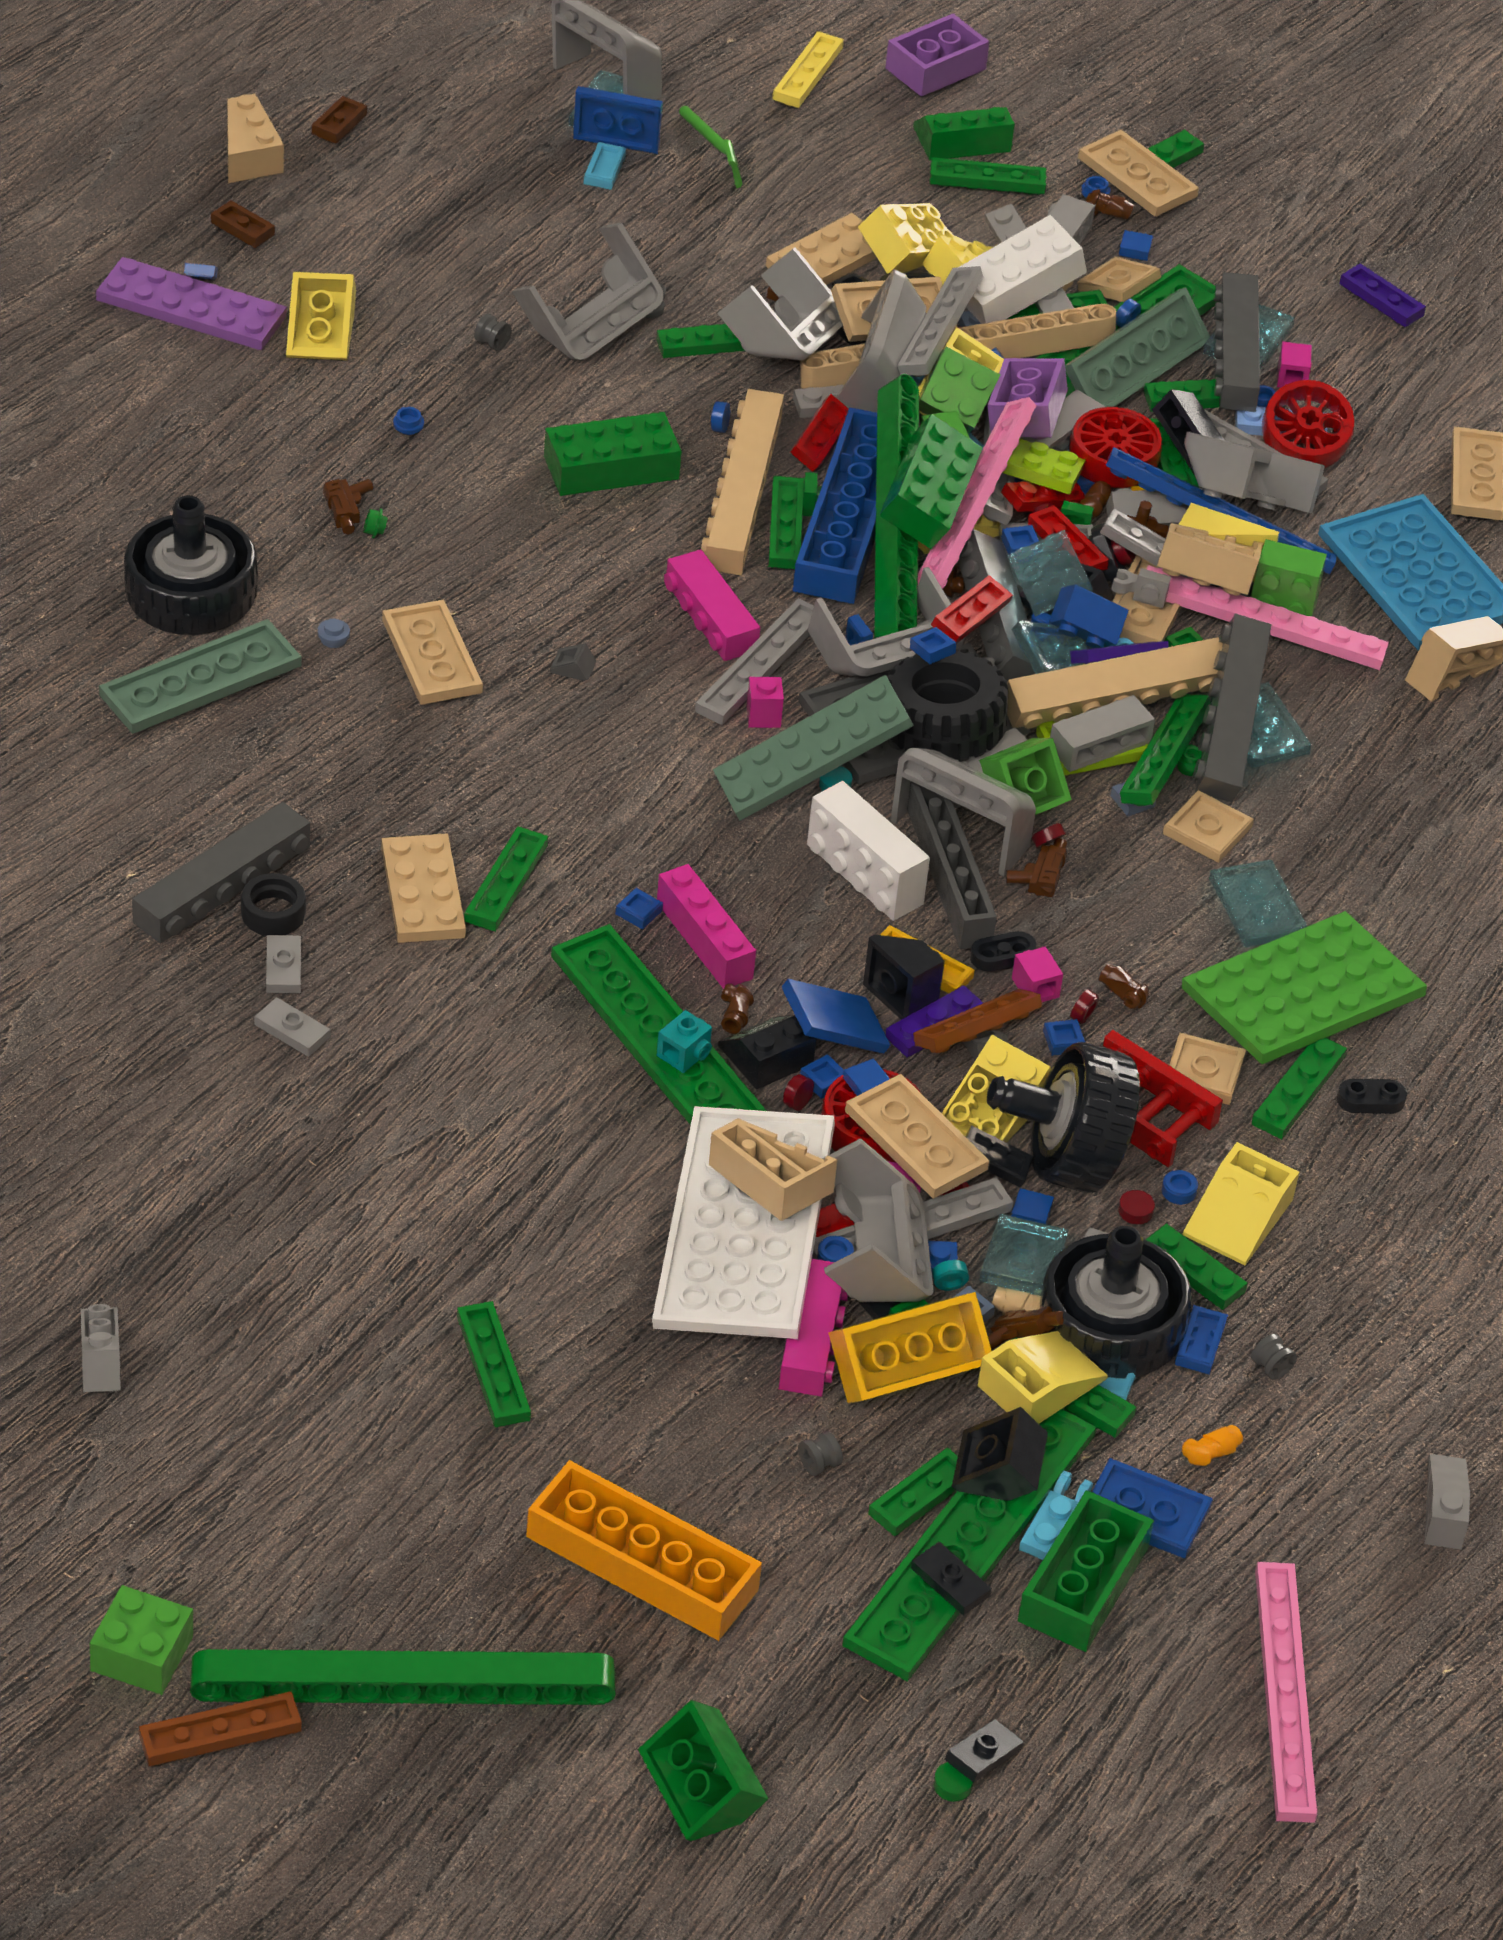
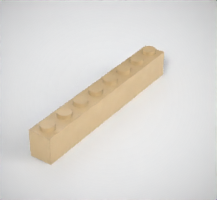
(743, 481)
(1088, 686)

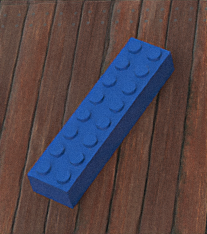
(843, 517)

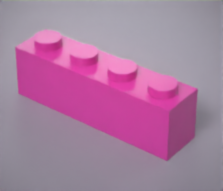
(711, 604)
(706, 926)
(806, 1359)

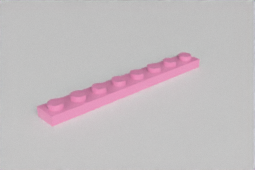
(982, 484)
(1285, 623)
(1285, 1693)

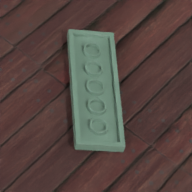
(1140, 350)
(200, 676)
(812, 747)

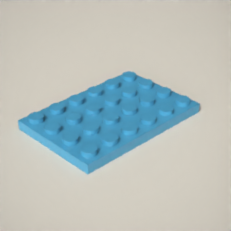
(1415, 566)

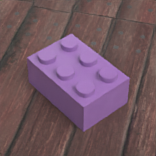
(937, 55)
(1035, 378)

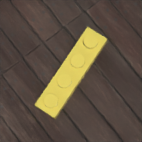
(808, 69)

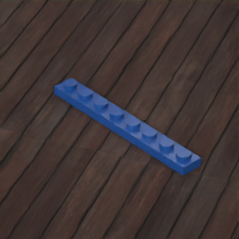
(1181, 492)

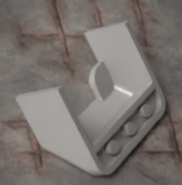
(579, 24)
(629, 298)
(802, 315)
(895, 319)
(1253, 473)
(878, 653)
(972, 790)
(889, 1230)

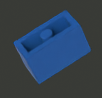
(1088, 617)

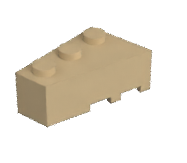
(252, 141)
(1209, 559)
(1454, 653)
(770, 1171)

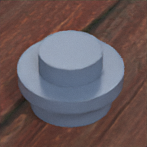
(333, 633)

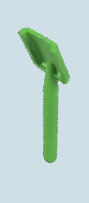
(724, 146)

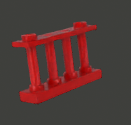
(1169, 1088)

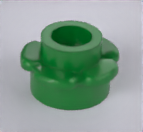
(375, 522)

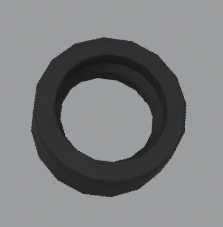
(273, 886)

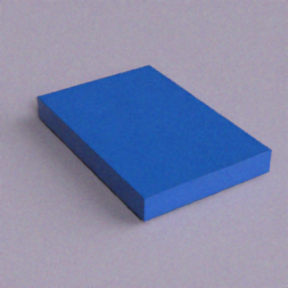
(617, 119)
(835, 1016)
(1175, 1509)

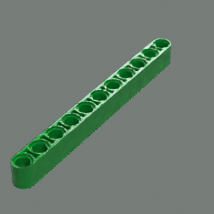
(894, 550)
(404, 1676)

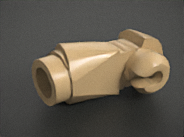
(1012, 1300)

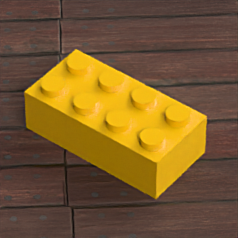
(910, 1347)

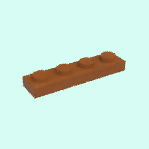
(971, 1022)
(220, 1728)

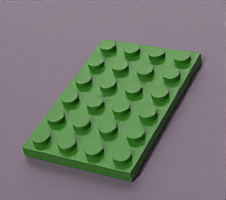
(1303, 987)

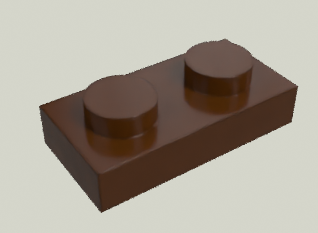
(339, 119)
(243, 224)

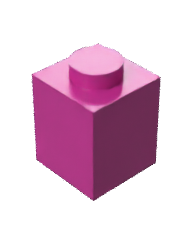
(1293, 363)
(765, 702)
(1038, 973)

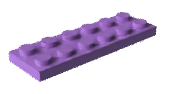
(191, 303)

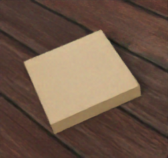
(1120, 279)
(1208, 826)
(1209, 1064)

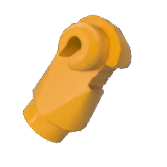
(1212, 1445)

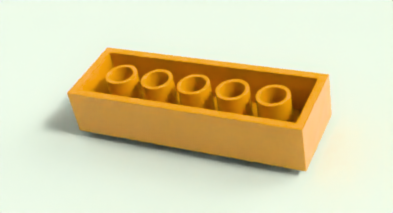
(643, 1550)

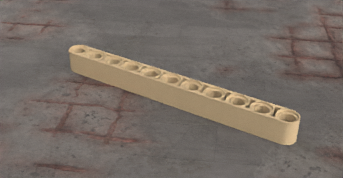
(1012, 337)

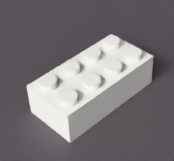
(1025, 270)
(868, 850)

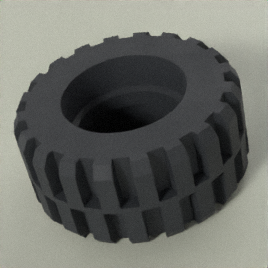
(953, 704)

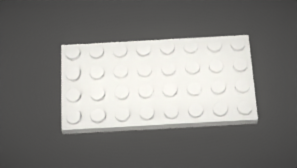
(725, 1254)

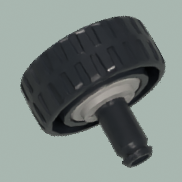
(190, 571)
(1078, 1116)
(1120, 1301)

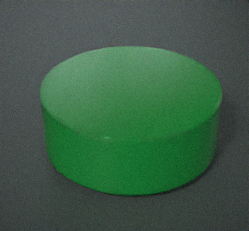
(951, 1783)

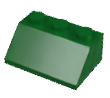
(966, 133)
(702, 1772)

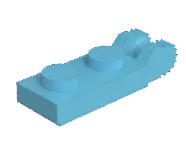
(1051, 1517)

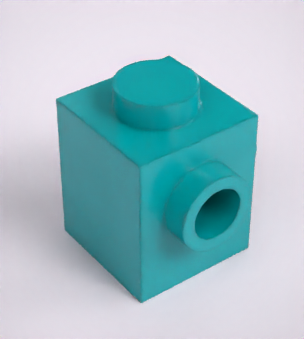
(684, 1041)

